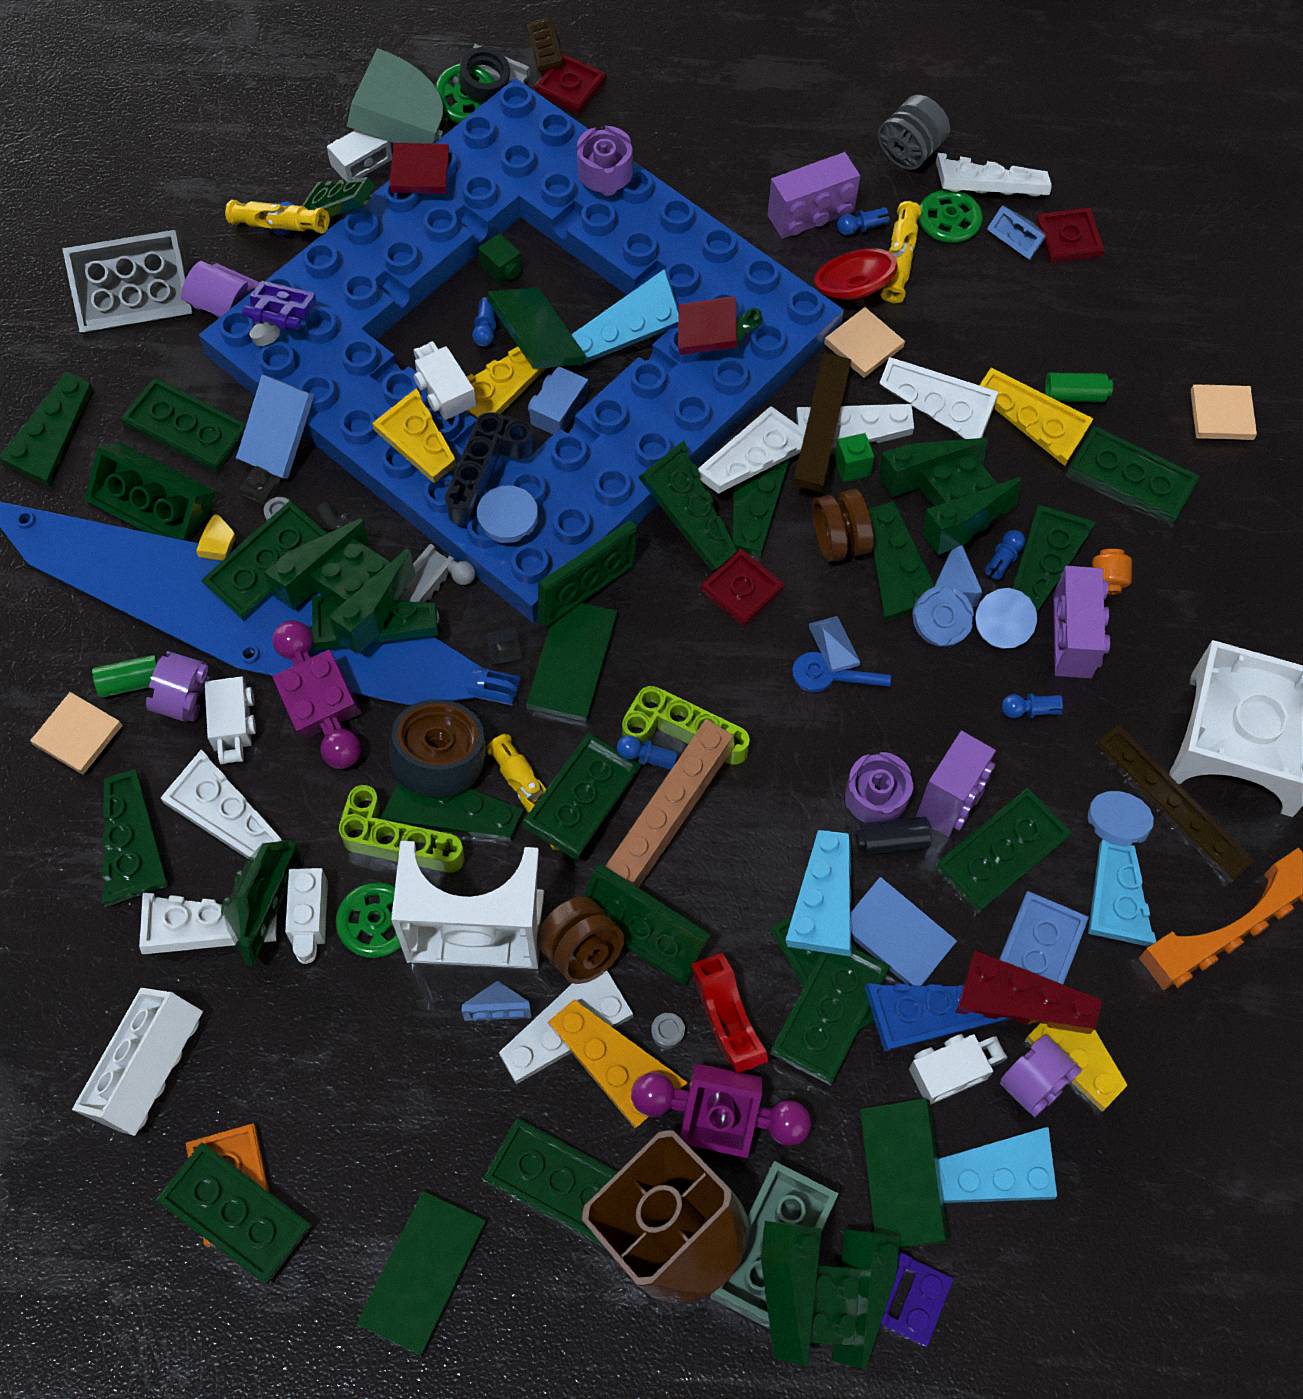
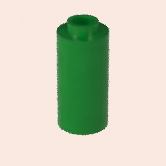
(1078, 387)
(124, 676)

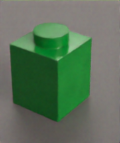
(854, 457)

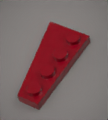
(1015, 993)

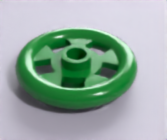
(455, 111)
(957, 233)
(349, 932)

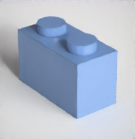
(558, 400)

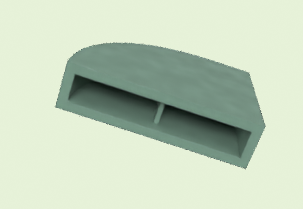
(396, 102)

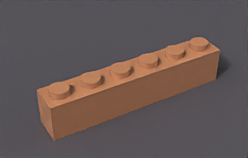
(671, 803)

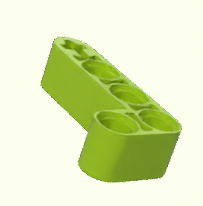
(661, 718)
(375, 829)

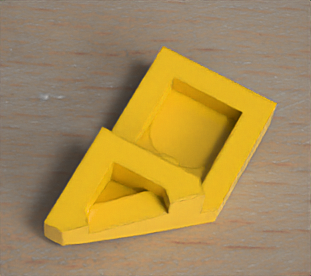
(216, 540)

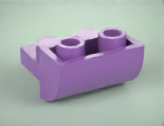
(215, 288)

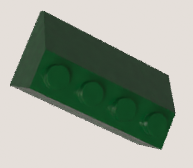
(147, 493)

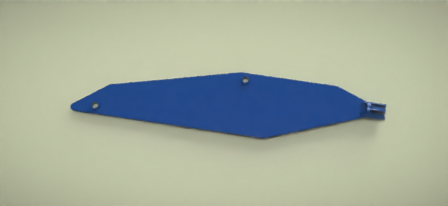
(162, 586)

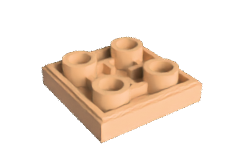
(864, 341)
(1223, 412)
(76, 733)

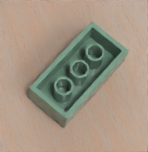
(783, 1199)

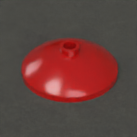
(856, 274)

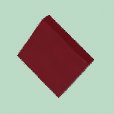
(570, 84)
(419, 168)
(1070, 235)
(707, 325)
(742, 587)

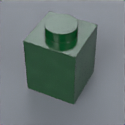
(500, 259)

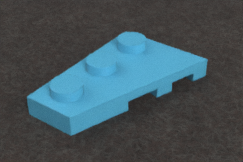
(1118, 897)

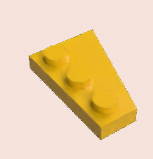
(1099, 1075)

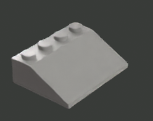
(127, 280)

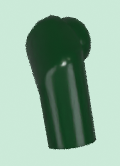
(748, 322)

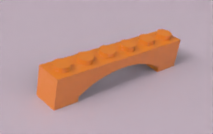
(1175, 956)

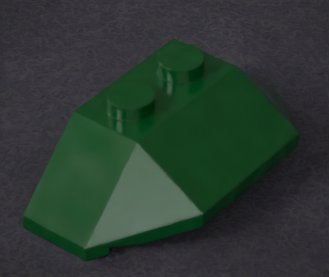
(258, 895)

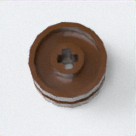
(842, 525)
(580, 940)

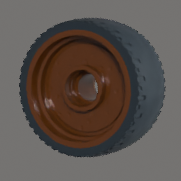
(437, 748)

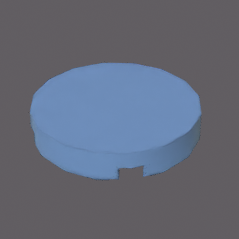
(507, 514)
(943, 616)
(1006, 618)
(1120, 818)

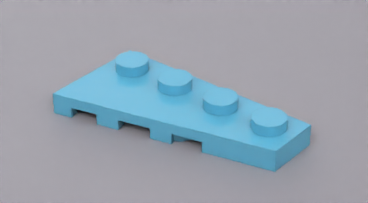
(634, 318)
(823, 905)
(1001, 1171)

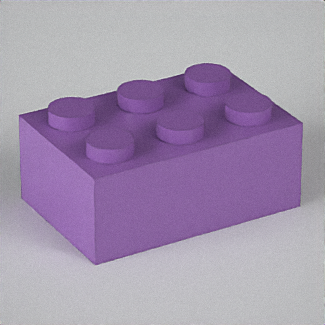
(813, 195)
(1080, 622)
(957, 784)

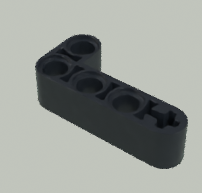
(480, 469)

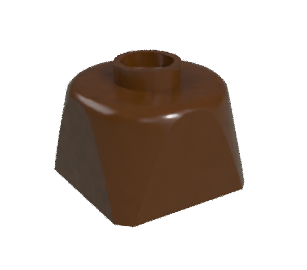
(670, 1222)

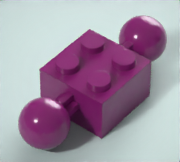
(316, 694)
(721, 1109)

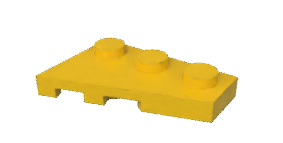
(415, 436)

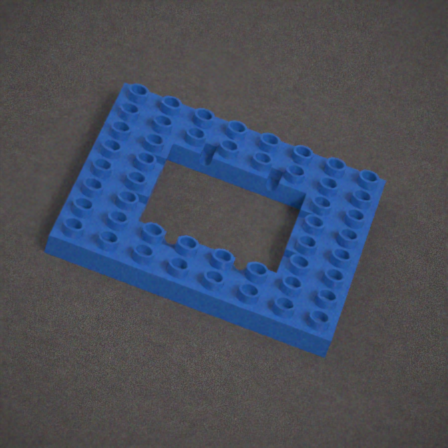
(384, 259)

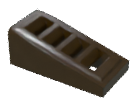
(544, 43)

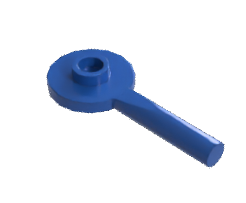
(813, 674)

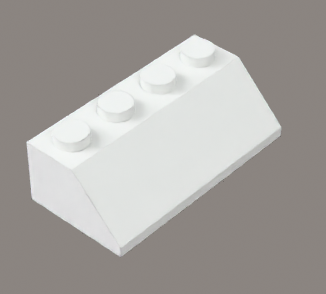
(138, 1060)

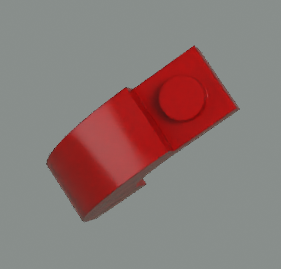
(726, 1013)

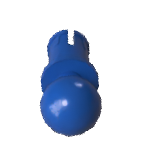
(849, 223)
(484, 324)
(1006, 552)
(1015, 706)
(630, 748)

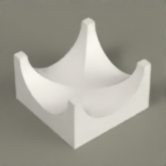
(1246, 722)
(473, 930)

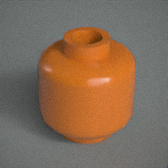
(1116, 569)

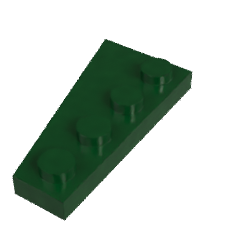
(341, 196)
(42, 438)
(680, 493)
(754, 507)
(1049, 548)
(405, 622)
(464, 812)
(129, 842)

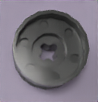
(914, 132)

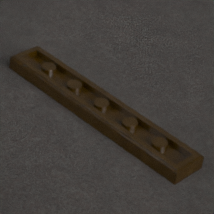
(822, 422)
(1174, 804)

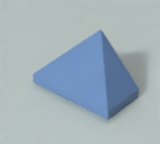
(1017, 231)
(960, 575)
(834, 644)
(496, 1003)

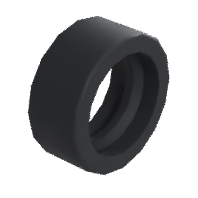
(487, 57)

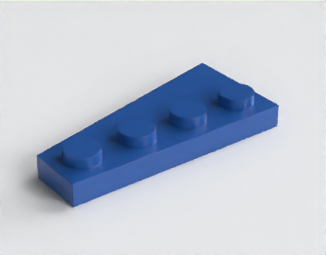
(919, 1013)

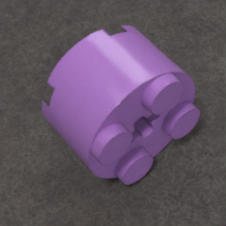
(604, 159)
(177, 687)
(876, 772)
(1040, 1076)

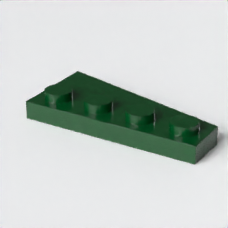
(896, 563)

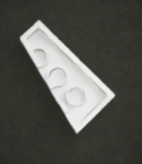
(991, 177)
(945, 399)
(877, 421)
(756, 448)
(217, 807)
(185, 925)
(538, 1043)

